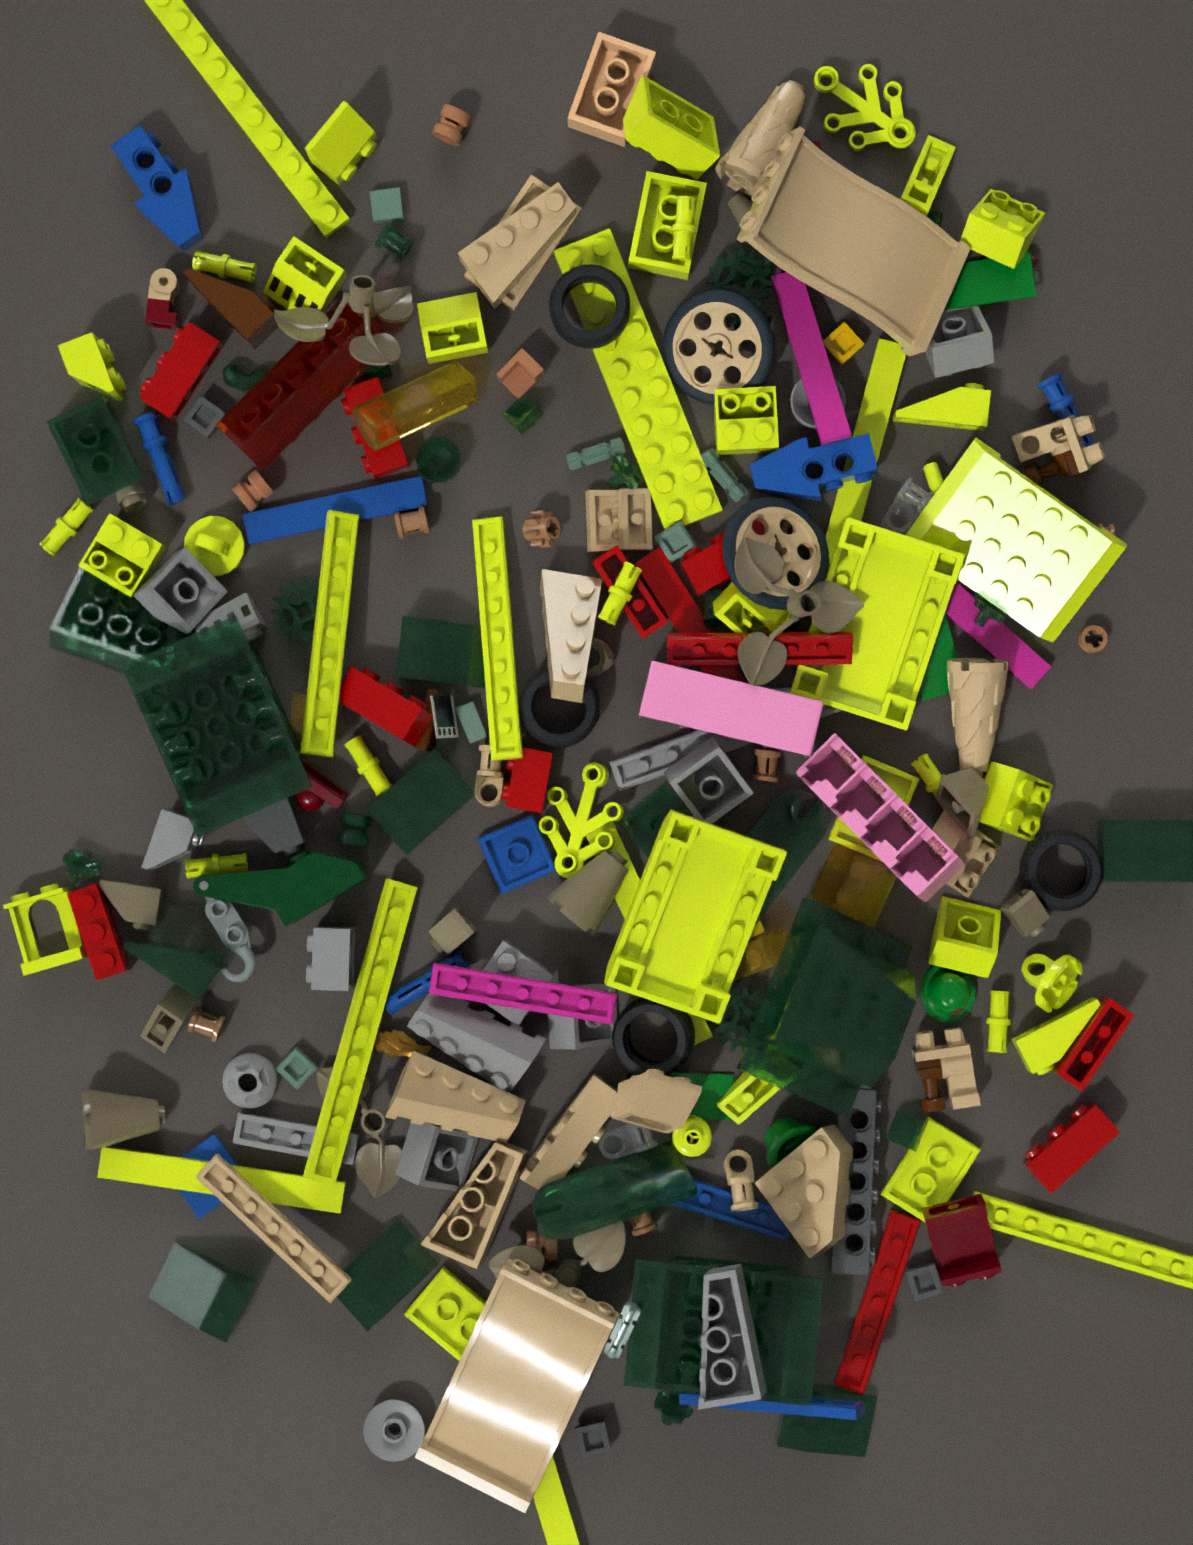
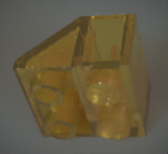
(854, 885)

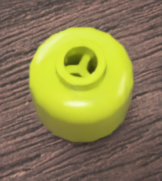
(704, 1136)

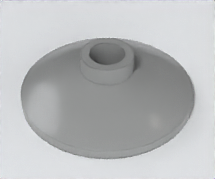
(392, 1445)

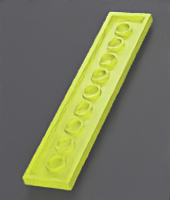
(642, 390)

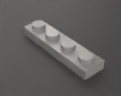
(283, 1136)

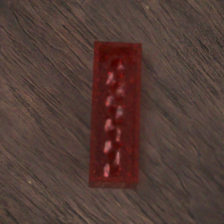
(296, 390)

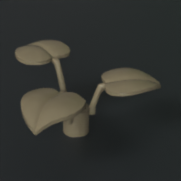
(390, 305)
(827, 603)
(373, 1161)
(599, 1248)

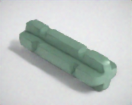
(595, 453)
(724, 475)
(622, 1330)

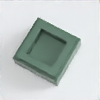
(386, 205)
(675, 541)
(297, 1068)

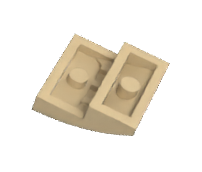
(619, 519)

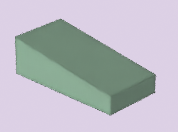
(471, 722)

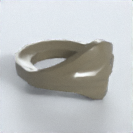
(606, 658)

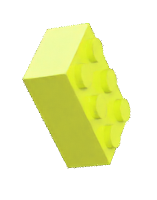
(653, 231)

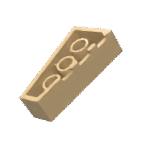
(514, 245)
(569, 624)
(453, 1100)
(476, 1212)

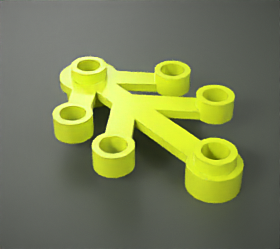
(868, 110)
(580, 824)

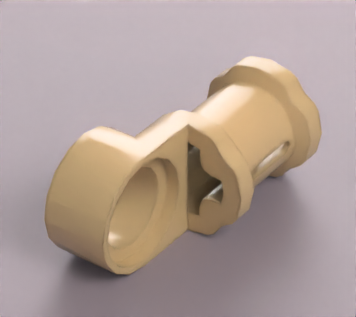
(488, 774)
(741, 1182)

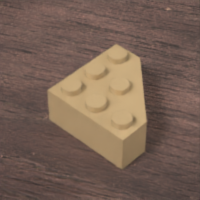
(812, 1190)

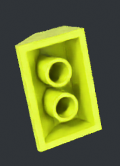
(671, 129)

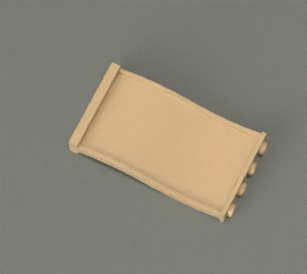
(853, 242)
(517, 1384)

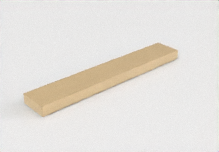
(274, 1228)

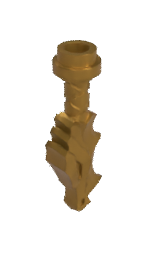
(398, 1044)

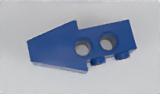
(171, 212)
(786, 469)

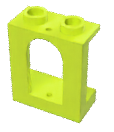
(19, 913)

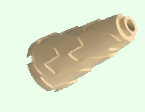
(757, 142)
(976, 701)

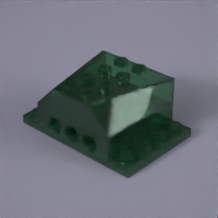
(218, 725)
(831, 1009)
(666, 1335)

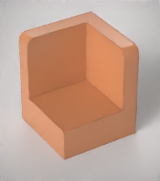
(520, 373)

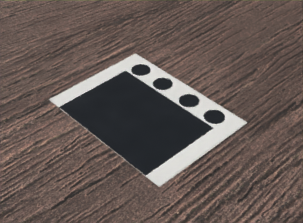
(444, 716)

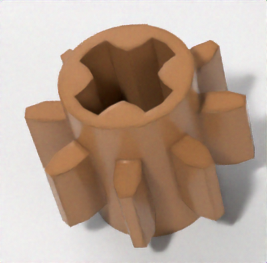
(541, 529)

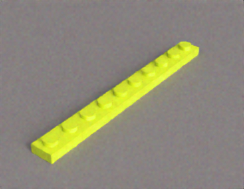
(250, 114)
(360, 1032)

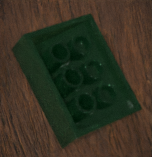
(107, 625)

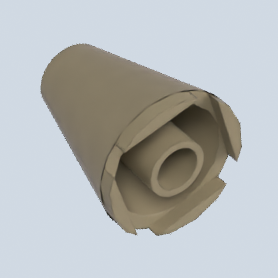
(591, 890)
(117, 1117)

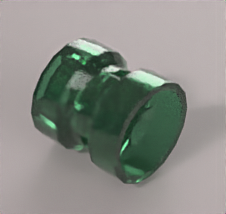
(352, 836)

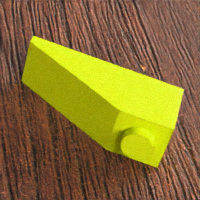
(927, 174)
(958, 408)
(1051, 1039)
(745, 1097)

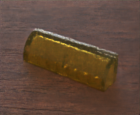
(416, 405)

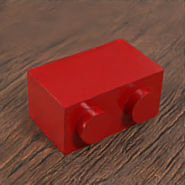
(528, 780)

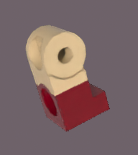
(160, 303)

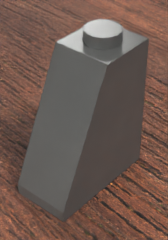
(278, 827)

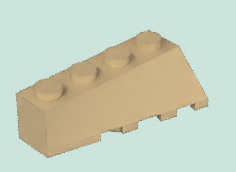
(572, 1134)

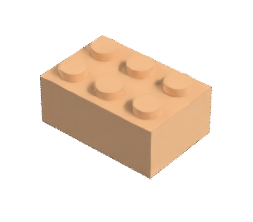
(608, 87)

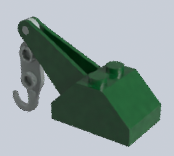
(290, 891)

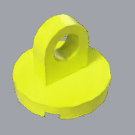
(216, 544)
(1056, 982)

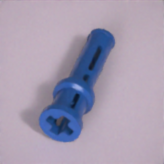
(1061, 400)
(156, 444)
(421, 985)

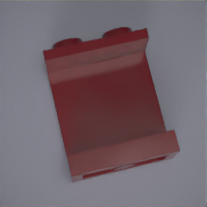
(961, 1240)

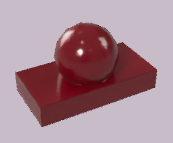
(322, 791)

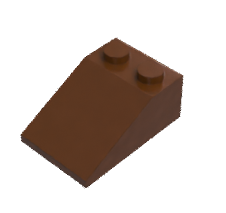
(240, 307)

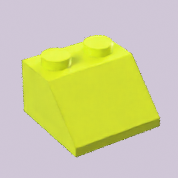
(341, 144)
(965, 937)

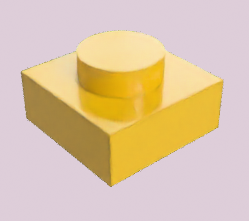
(842, 343)

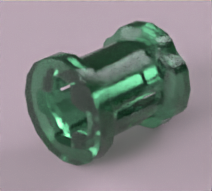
(394, 242)

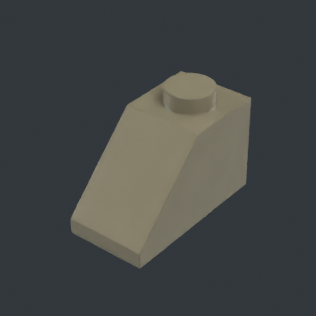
(963, 798)
(135, 902)
(1026, 913)
(451, 931)
(169, 1018)

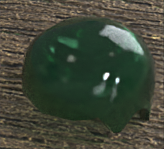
(438, 460)

